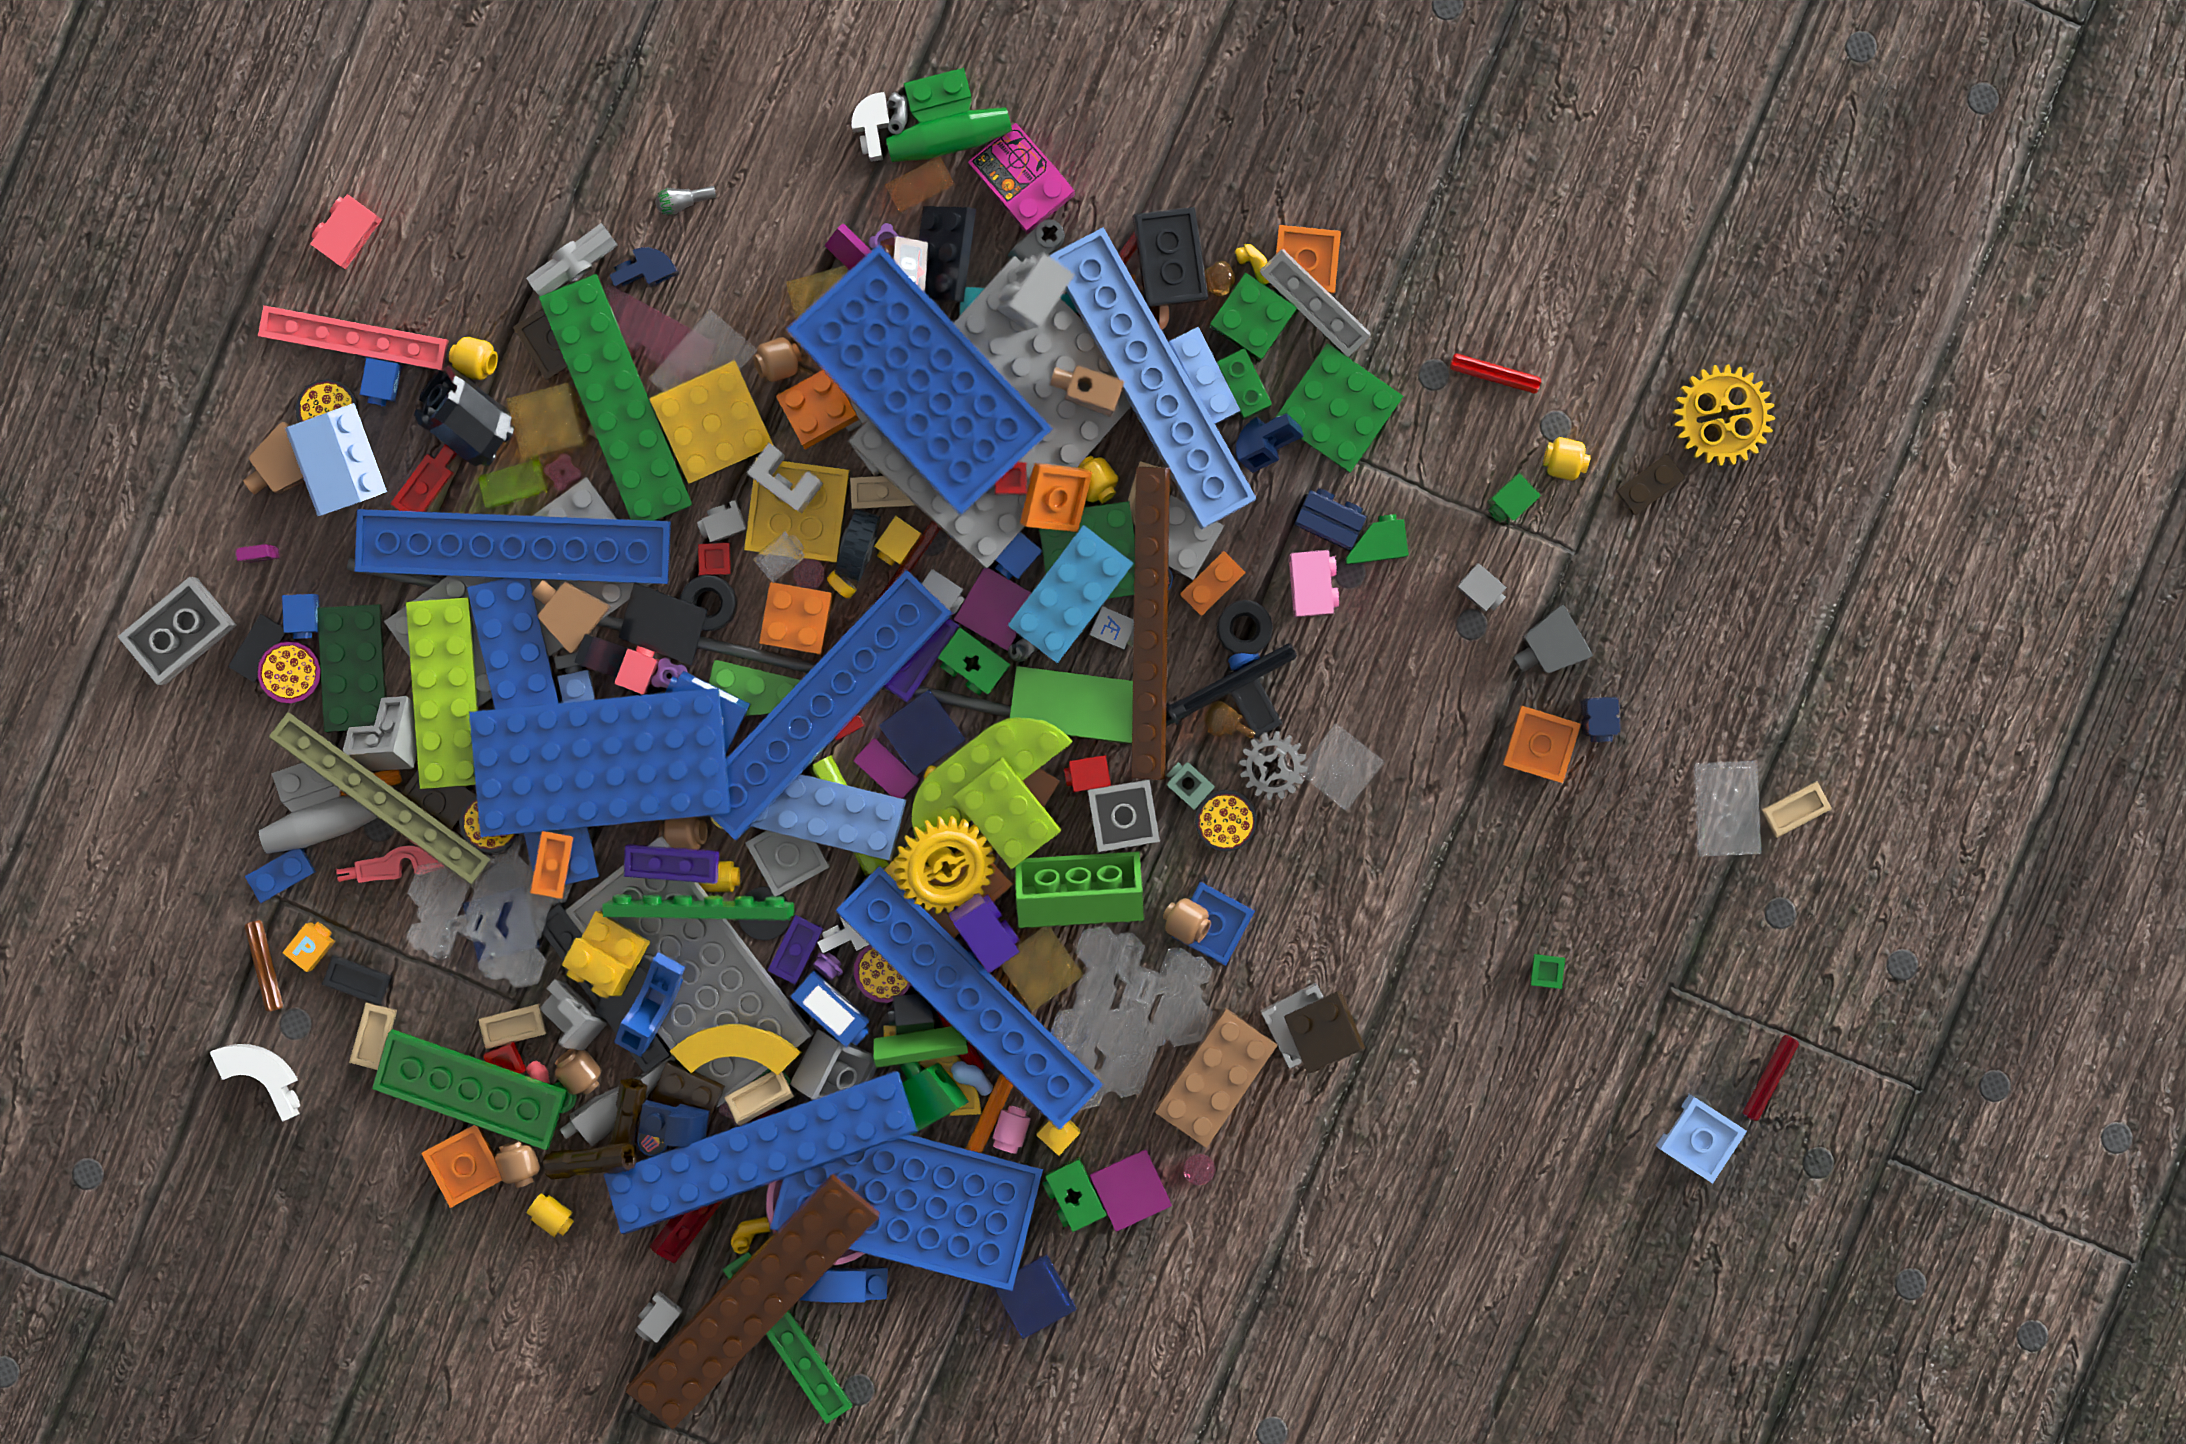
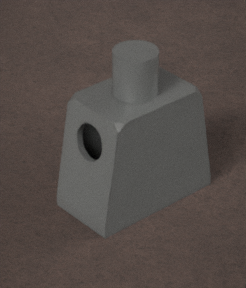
(1553, 643)

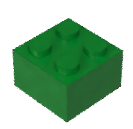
(1253, 317)

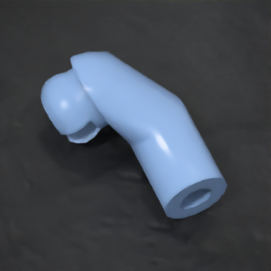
(971, 1076)

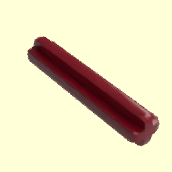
(1770, 1078)

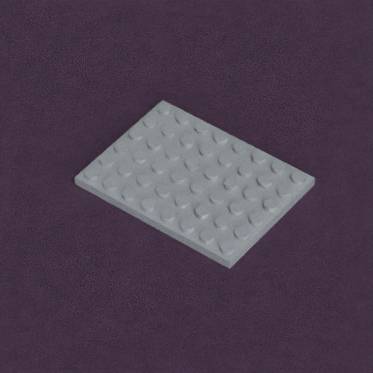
(1028, 364)

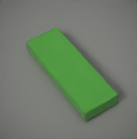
(919, 1046)

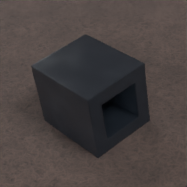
(910, 1014)

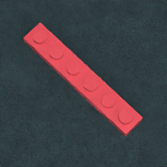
(353, 338)

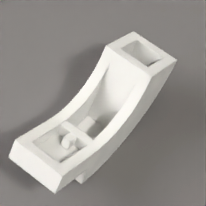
(263, 1066)

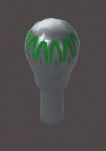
(673, 200)

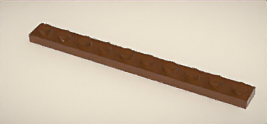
(1150, 622)

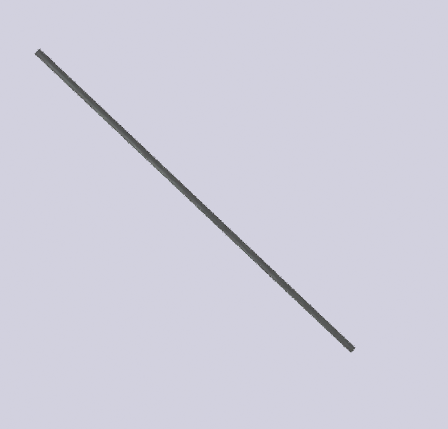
(743, 652)

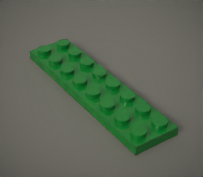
(615, 400)

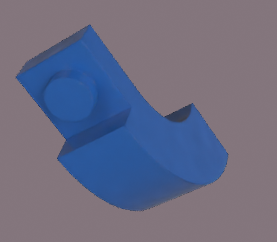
(651, 1005)
(849, 1285)

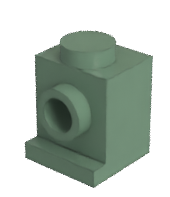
(1197, 793)

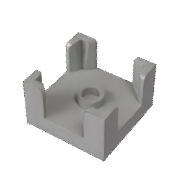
(765, 467)
(1276, 1022)

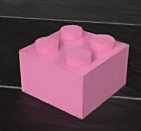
(1312, 583)

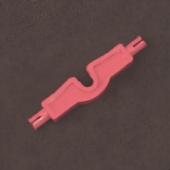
(386, 867)

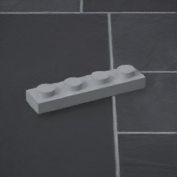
(1315, 302)

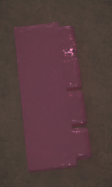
(645, 326)

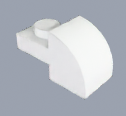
(869, 117)
(834, 937)

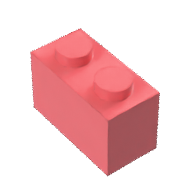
(345, 230)

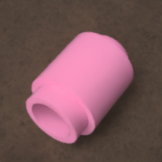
(1011, 1129)

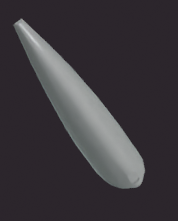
(598, 1115)

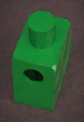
(930, 1093)

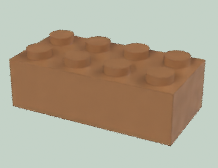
(1215, 1077)

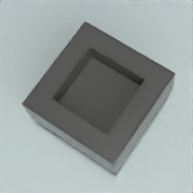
(567, 663)

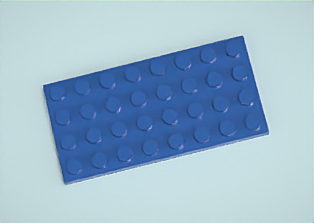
(919, 379)
(600, 762)
(934, 1205)

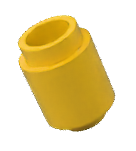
(727, 878)
(550, 1215)

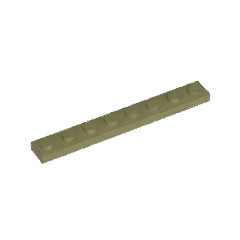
(379, 798)

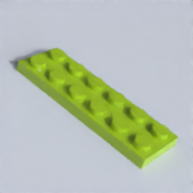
(443, 690)

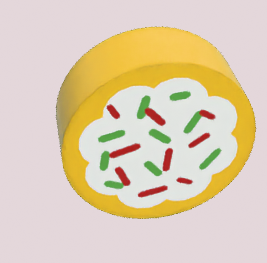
(841, 585)

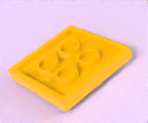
(711, 421)
(819, 524)

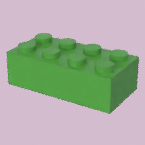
(1079, 889)

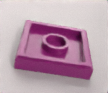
(992, 606)
(1130, 1190)

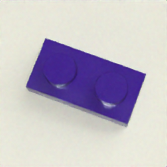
(795, 949)

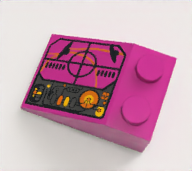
(1022, 178)

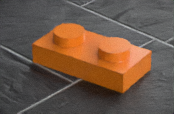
(1212, 583)
(552, 864)

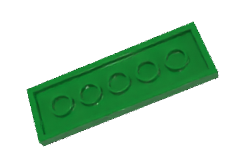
(469, 1089)

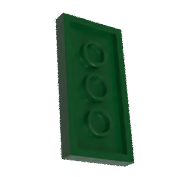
(351, 665)

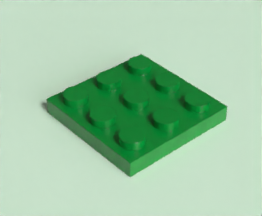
(1340, 407)
(1110, 523)

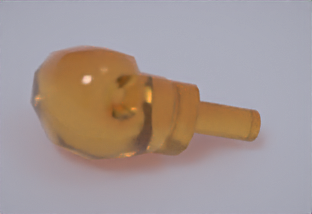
(1219, 278)
(1224, 719)

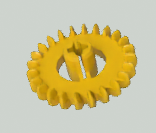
(933, 845)

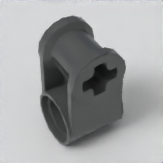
(1034, 244)

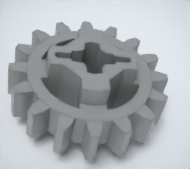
(1286, 772)

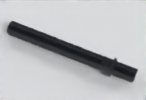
(1228, 684)

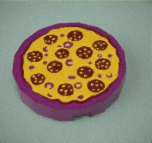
(288, 672)
(877, 978)

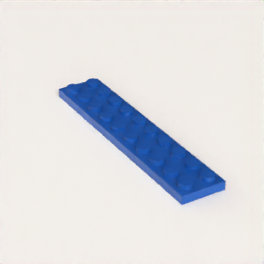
(512, 546)
(522, 677)
(828, 699)
(969, 998)
(761, 1152)

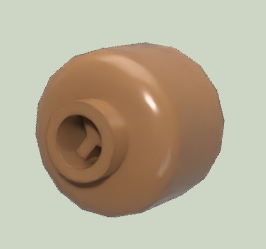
(777, 359)
(684, 832)
(1187, 921)
(577, 1071)
(517, 1163)

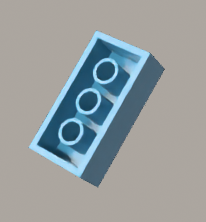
(1070, 594)

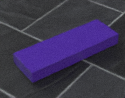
(671, 864)

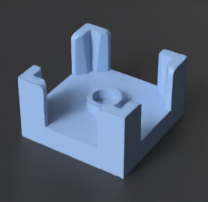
(1701, 1139)

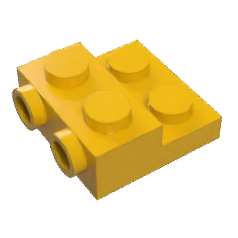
(605, 955)

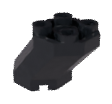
(464, 417)

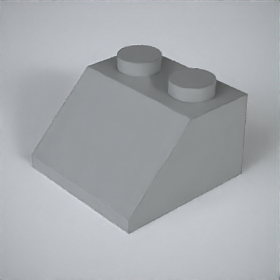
(832, 1067)

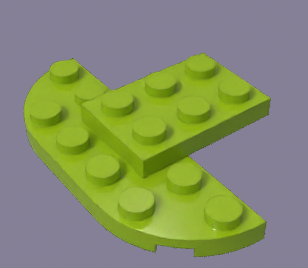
(987, 787)

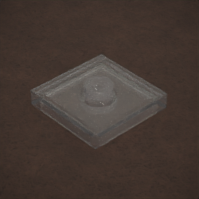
(1341, 767)

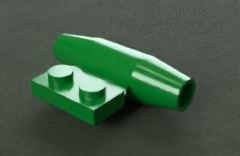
(945, 119)

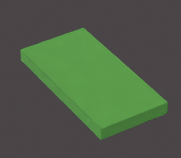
(1075, 703)

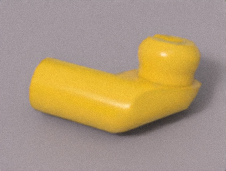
(1256, 258)
(746, 1231)

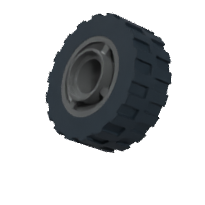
(857, 545)

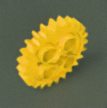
(1729, 441)

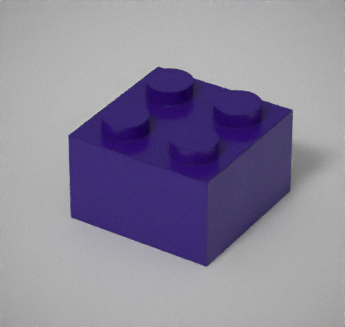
(987, 937)

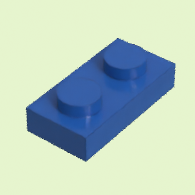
(280, 874)

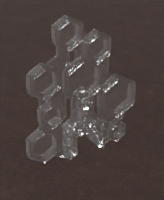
(505, 879)
(1126, 1033)

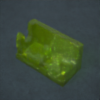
(513, 484)

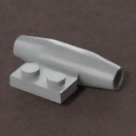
(316, 811)

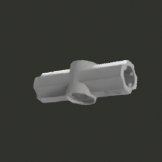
(572, 261)

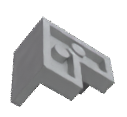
(390, 741)
(572, 1016)

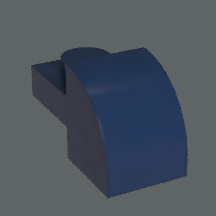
(650, 264)
(1260, 441)
(676, 1125)

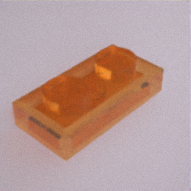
(919, 184)

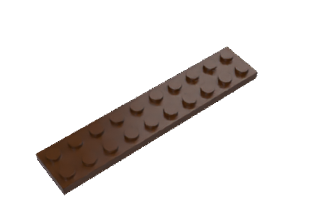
(752, 1301)

